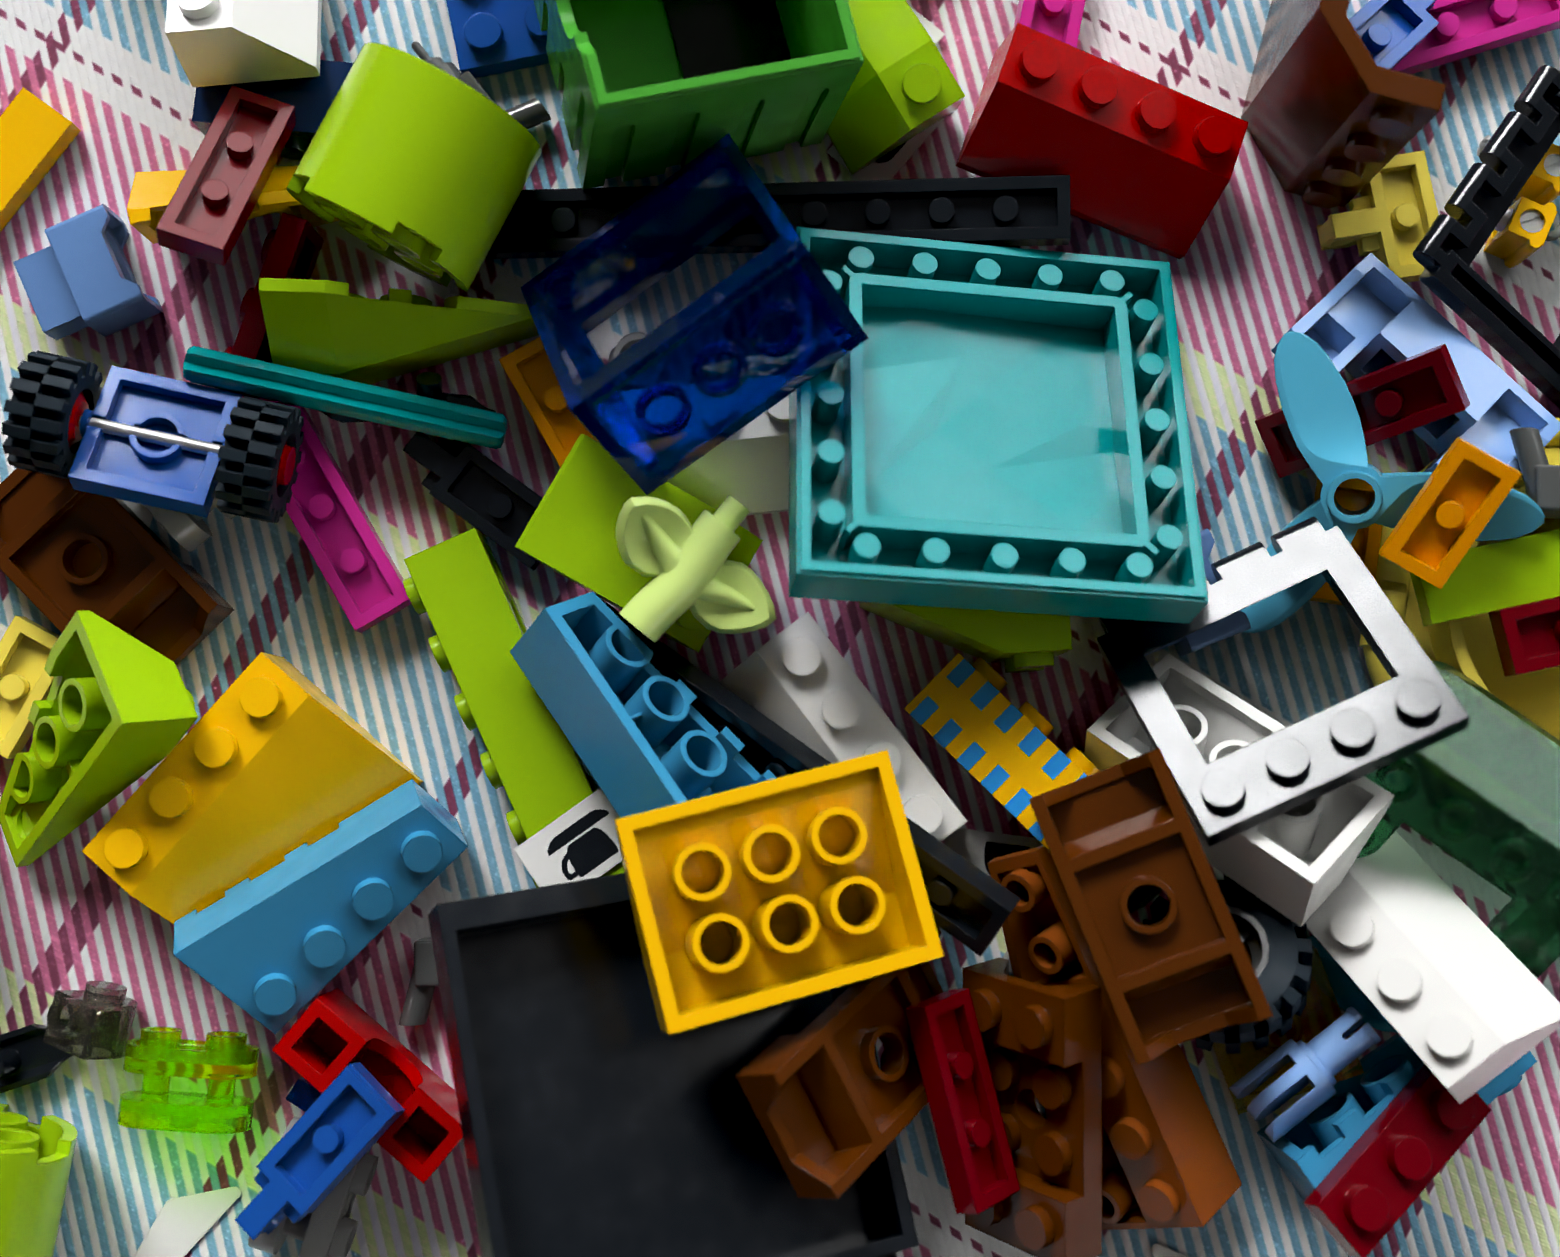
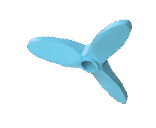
(1334, 446)

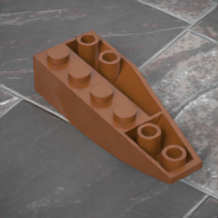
(1158, 1136)

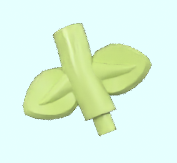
(689, 569)

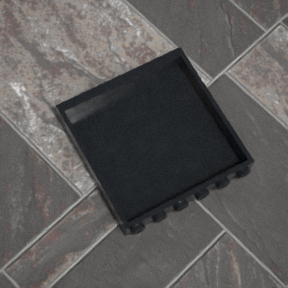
(601, 1126)

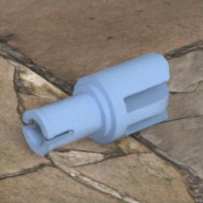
(1313, 1064)

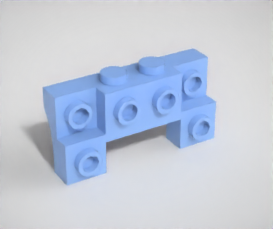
(1380, 320)

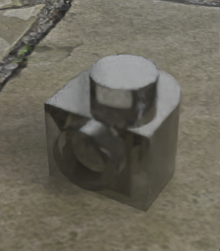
(91, 1021)

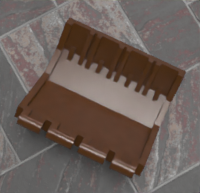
(1325, 105)

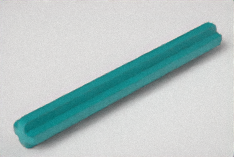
(344, 397)

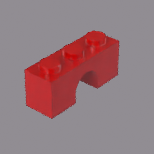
(341, 1033)

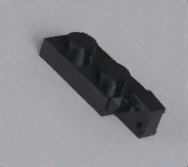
(477, 491)

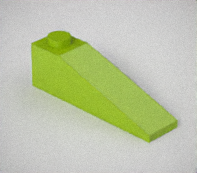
(898, 88)
(372, 340)
(100, 729)

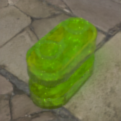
(164, 1054)

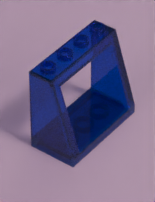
(718, 356)

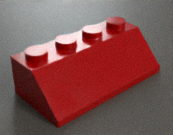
(1133, 148)

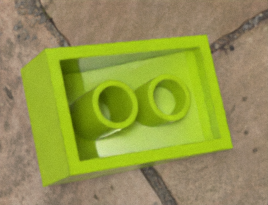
(577, 531)
(1019, 639)

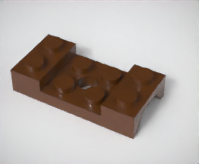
(139, 578)
(1161, 977)
(1047, 1047)
(822, 1089)

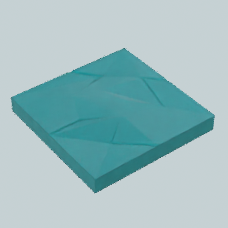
(996, 435)

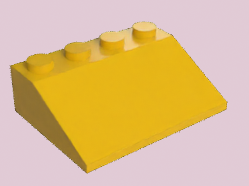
(243, 791)
(775, 891)

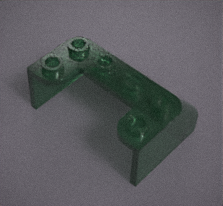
(1494, 808)

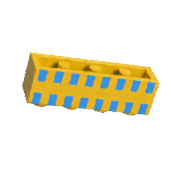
(994, 739)

